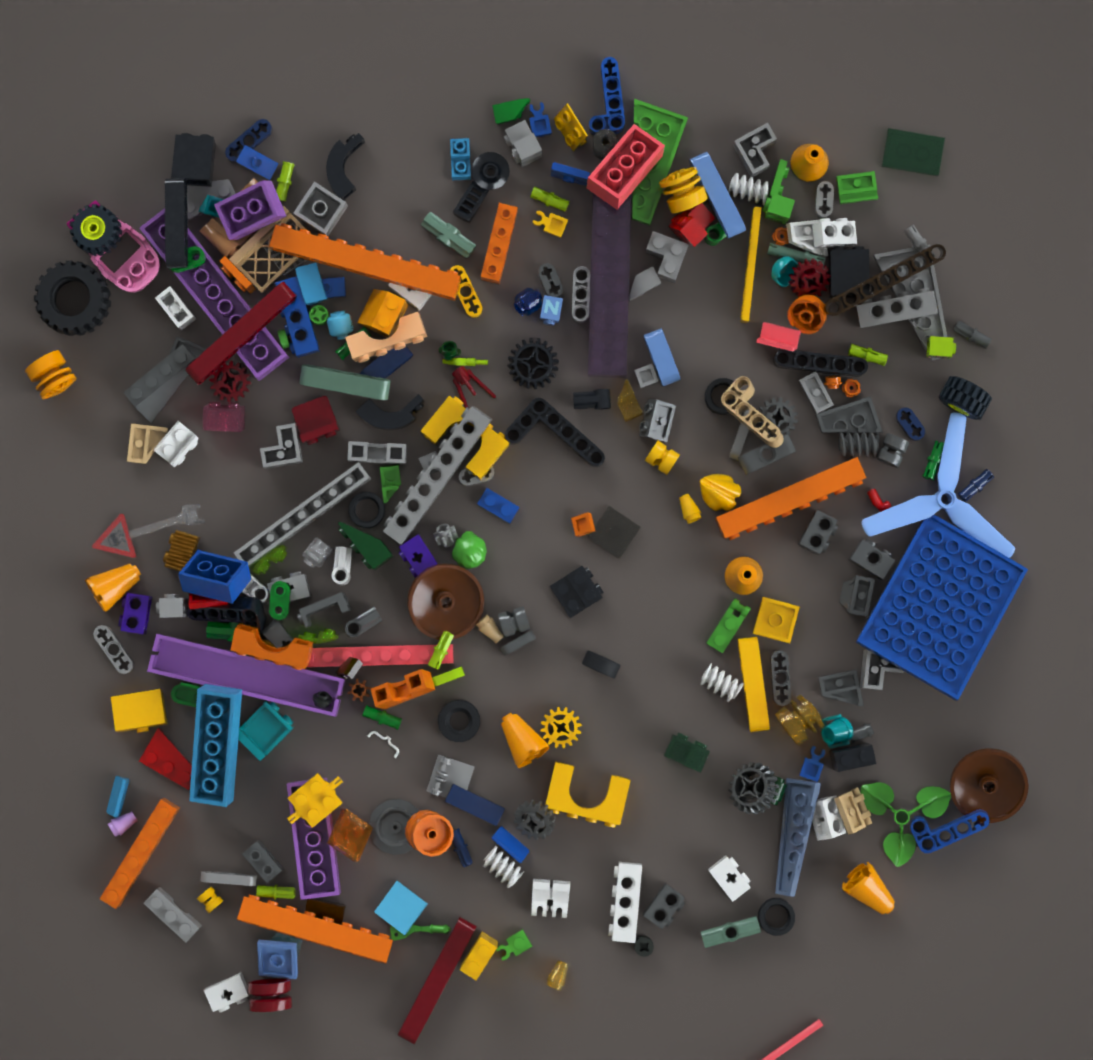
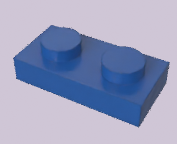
(498, 505)

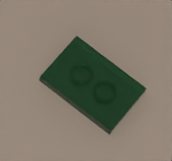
(913, 152)

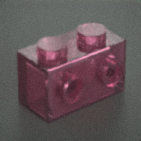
(224, 417)

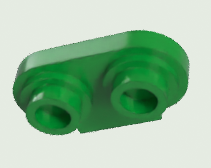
(185, 693)

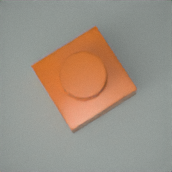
(583, 524)

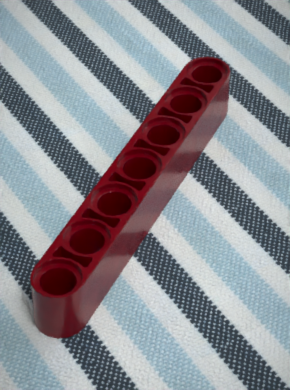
(240, 333)
(437, 980)

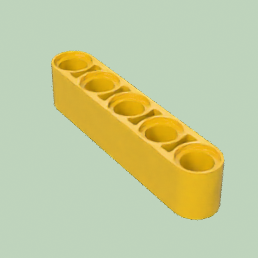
(753, 684)

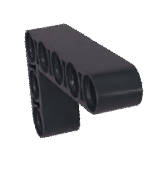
(557, 429)

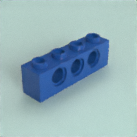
(309, 344)

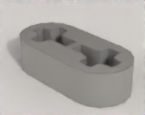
(819, 199)
(474, 480)

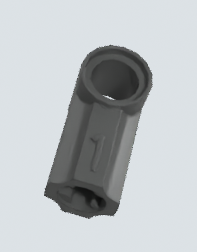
(364, 621)

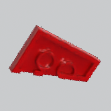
(167, 760)

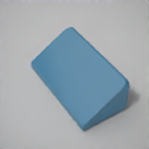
(311, 284)
(117, 796)

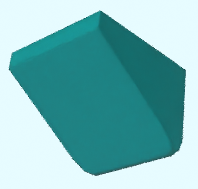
(208, 205)

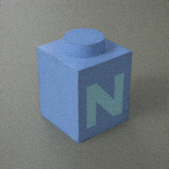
(551, 310)

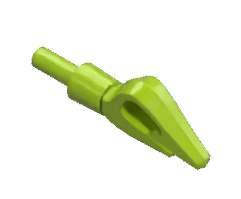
(463, 362)

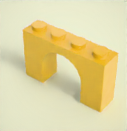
(492, 444)
(609, 811)

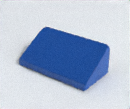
(510, 844)

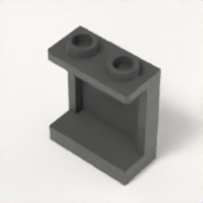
(340, 599)

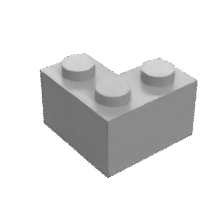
(523, 143)
(751, 146)
(672, 253)
(288, 450)
(873, 670)

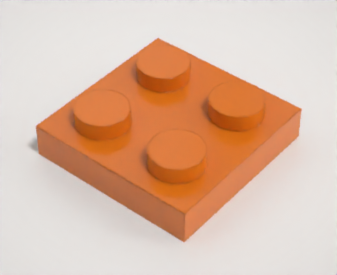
(241, 281)

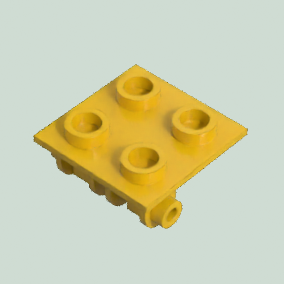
(570, 127)

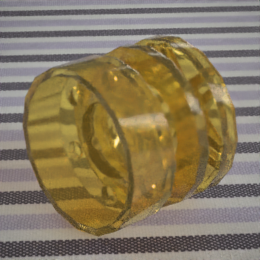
(799, 719)

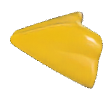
(719, 491)

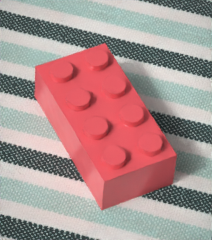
(625, 166)

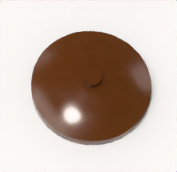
(445, 600)
(989, 782)

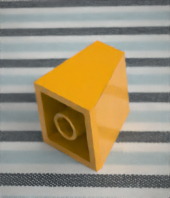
(383, 312)

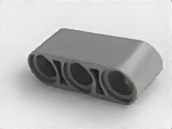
(579, 285)

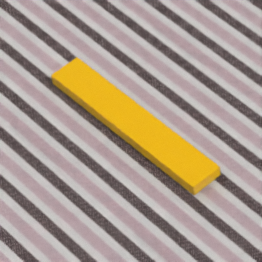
(750, 265)

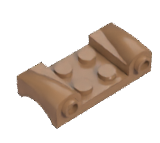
(217, 236)

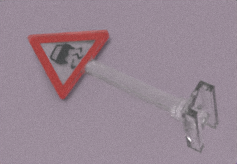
(118, 538)

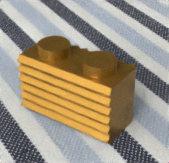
(181, 550)

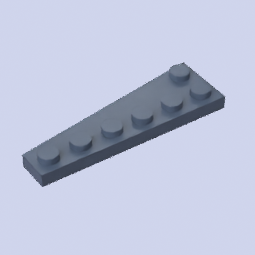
(796, 824)

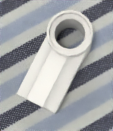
(342, 562)

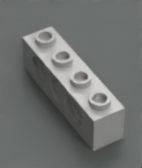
(868, 319)

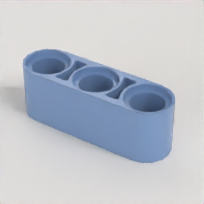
(661, 357)

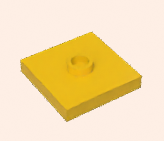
(776, 620)

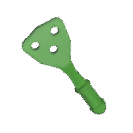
(415, 928)

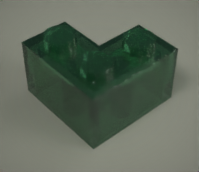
(687, 753)

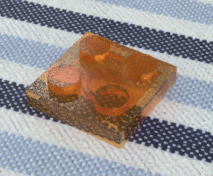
(350, 835)

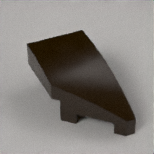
(349, 668)

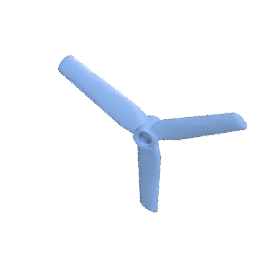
(925, 506)

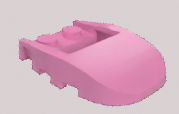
(137, 270)

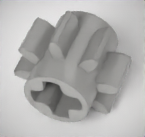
(445, 535)

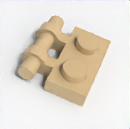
(853, 810)

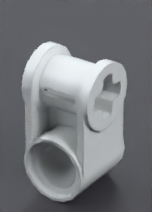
(253, 587)

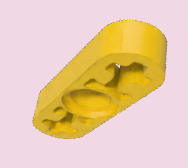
(476, 302)

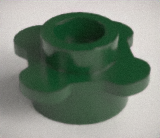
(449, 350)

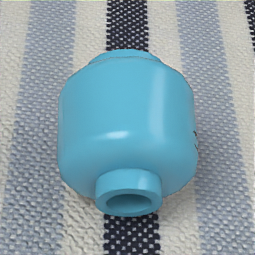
(340, 324)

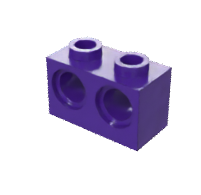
(141, 614)

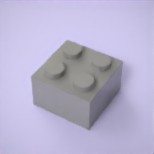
(320, 209)

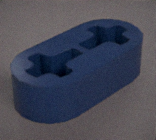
(906, 426)

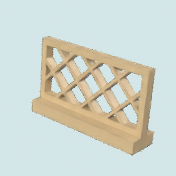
(255, 243)

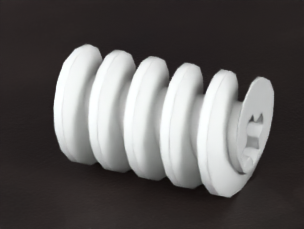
(749, 188)
(721, 683)
(502, 867)

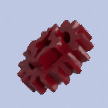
(811, 271)
(239, 378)

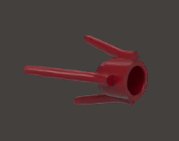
(462, 377)

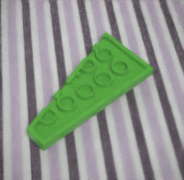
(667, 129)

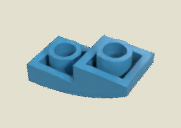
(460, 159)

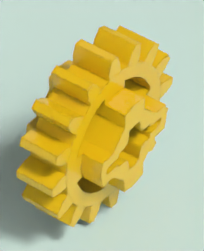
(550, 719)

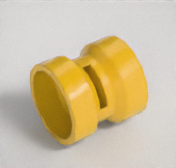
(212, 903)

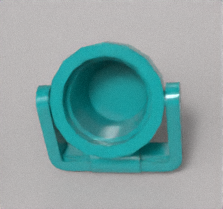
(837, 732)

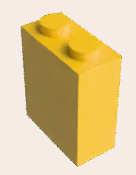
(479, 955)

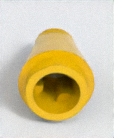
(689, 509)

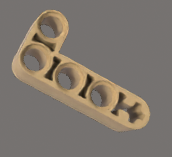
(754, 416)

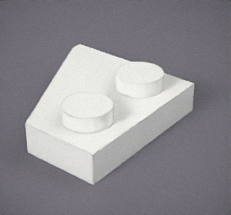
(801, 235)

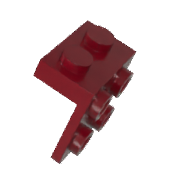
(315, 420)

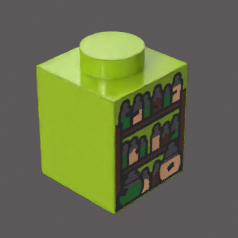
(940, 347)

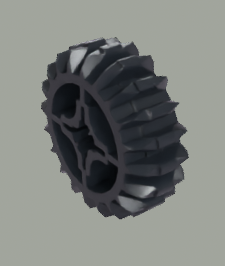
(524, 361)

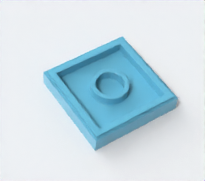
(401, 907)

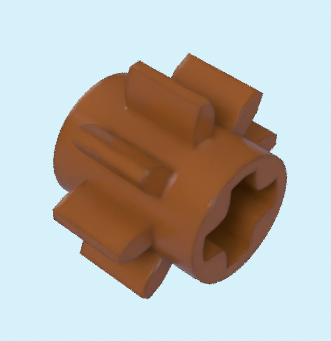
(364, 693)

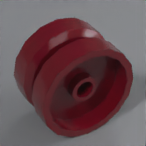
(270, 995)

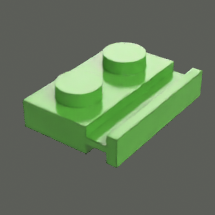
(857, 187)

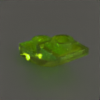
(276, 555)
(323, 637)

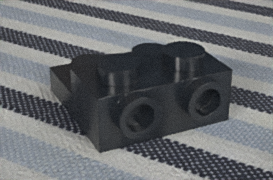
(577, 591)

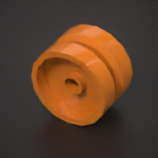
(429, 833)

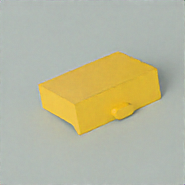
(139, 711)

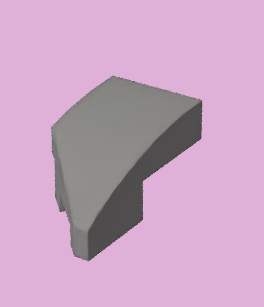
(644, 282)

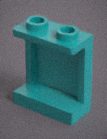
(265, 730)

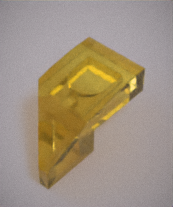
(628, 403)

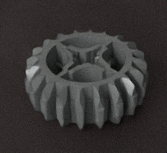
(743, 788)

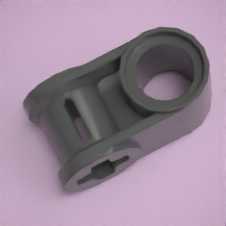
(277, 634)

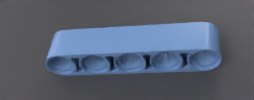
(718, 195)

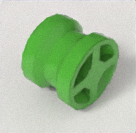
(319, 311)

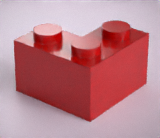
(691, 224)

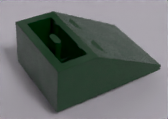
(372, 549)

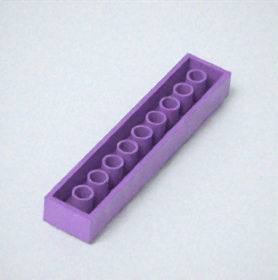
(220, 301)

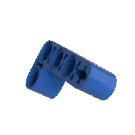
(609, 96)
(951, 827)

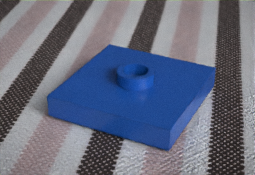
(569, 174)

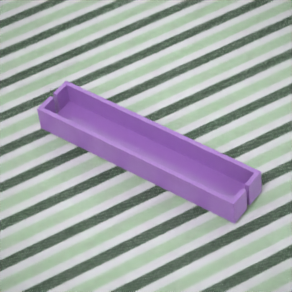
(255, 677)

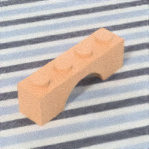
(409, 330)

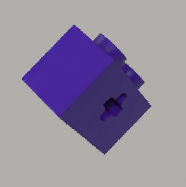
(413, 546)

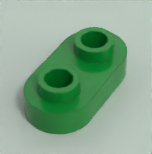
(192, 252)
(279, 600)

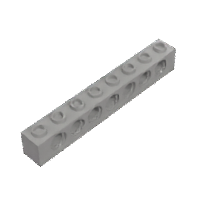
(480, 422)
(303, 515)

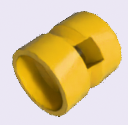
(662, 457)

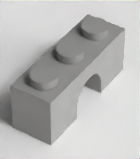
(377, 453)
(180, 922)

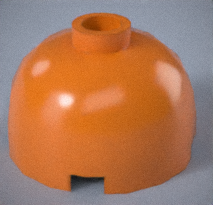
(807, 314)

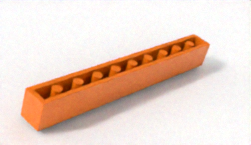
(365, 262)

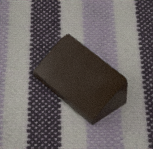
(326, 908)

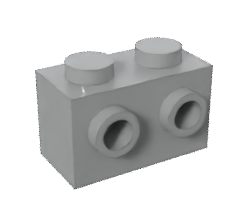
(172, 606)

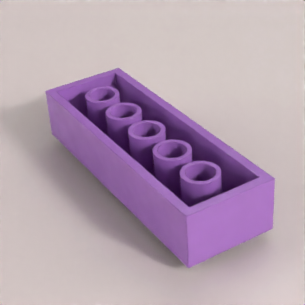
(314, 856)

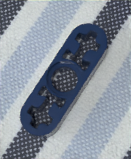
(263, 135)

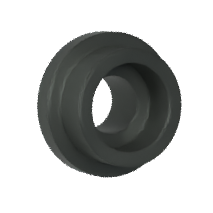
(322, 699)

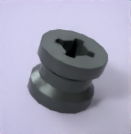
(642, 943)

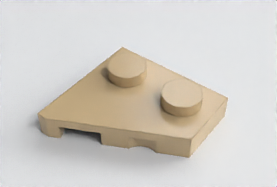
(143, 441)

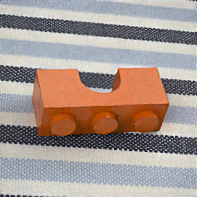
(413, 686)

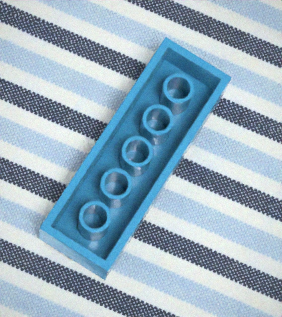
(215, 745)

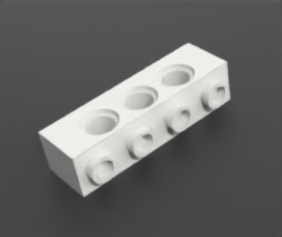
(628, 932)

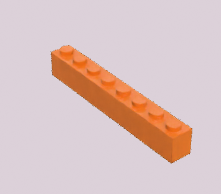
(791, 497)
(315, 930)

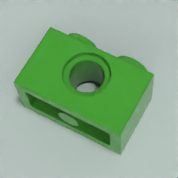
(778, 208)

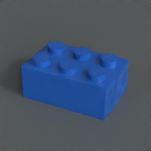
(215, 576)

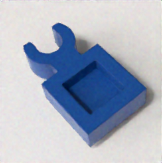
(539, 123)
(812, 767)

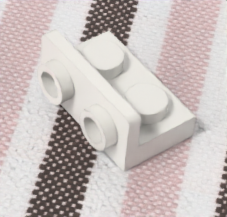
(176, 444)

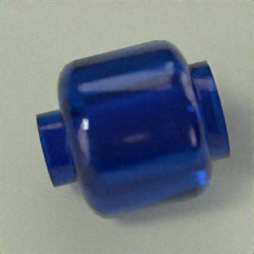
(528, 301)

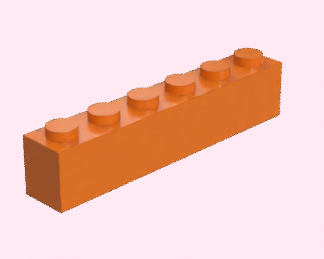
(139, 853)

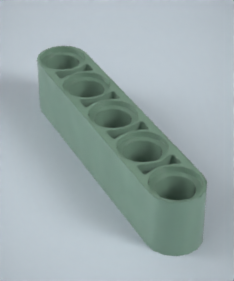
(344, 382)

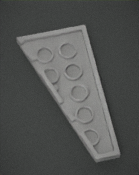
(923, 326)

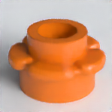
(776, 236)
(833, 381)
(846, 388)

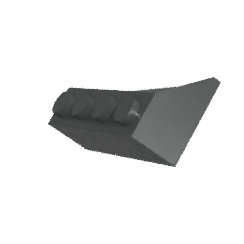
(160, 383)

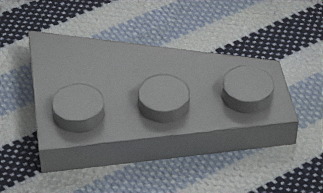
(197, 194)

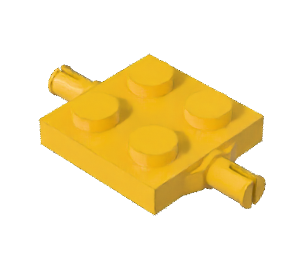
(315, 800)

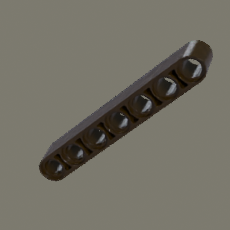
(891, 273)

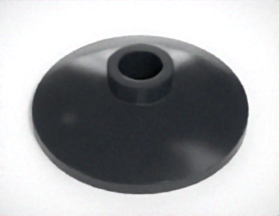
(492, 161)

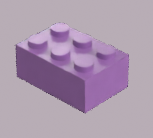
(250, 210)

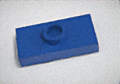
(257, 162)
(334, 287)

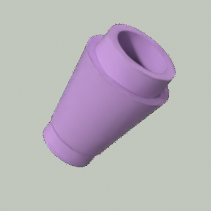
(122, 823)

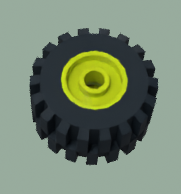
(95, 230)
(965, 397)

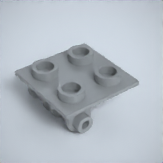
(449, 772)

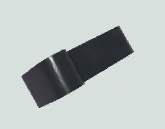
(244, 609)

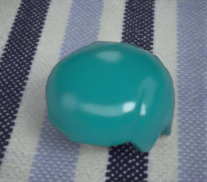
(782, 269)

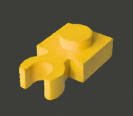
(553, 225)

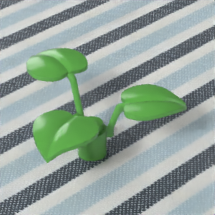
(902, 846)

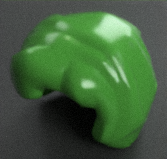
(469, 550)

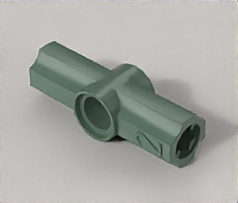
(448, 235)
(743, 929)

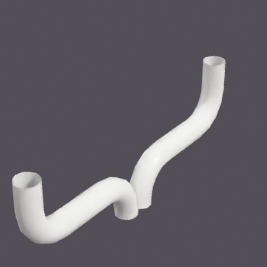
(384, 738)

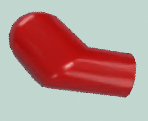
(877, 502)

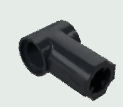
(596, 399)

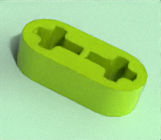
(448, 676)

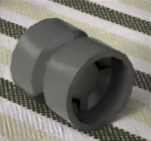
(895, 444)
(514, 621)

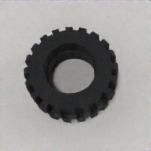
(51, 284)

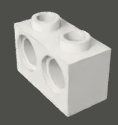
(834, 233)
(827, 819)

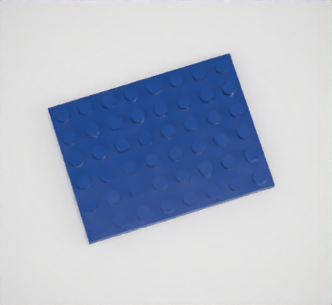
(942, 606)

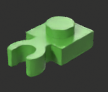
(516, 943)

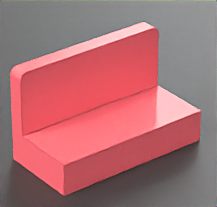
(779, 336)

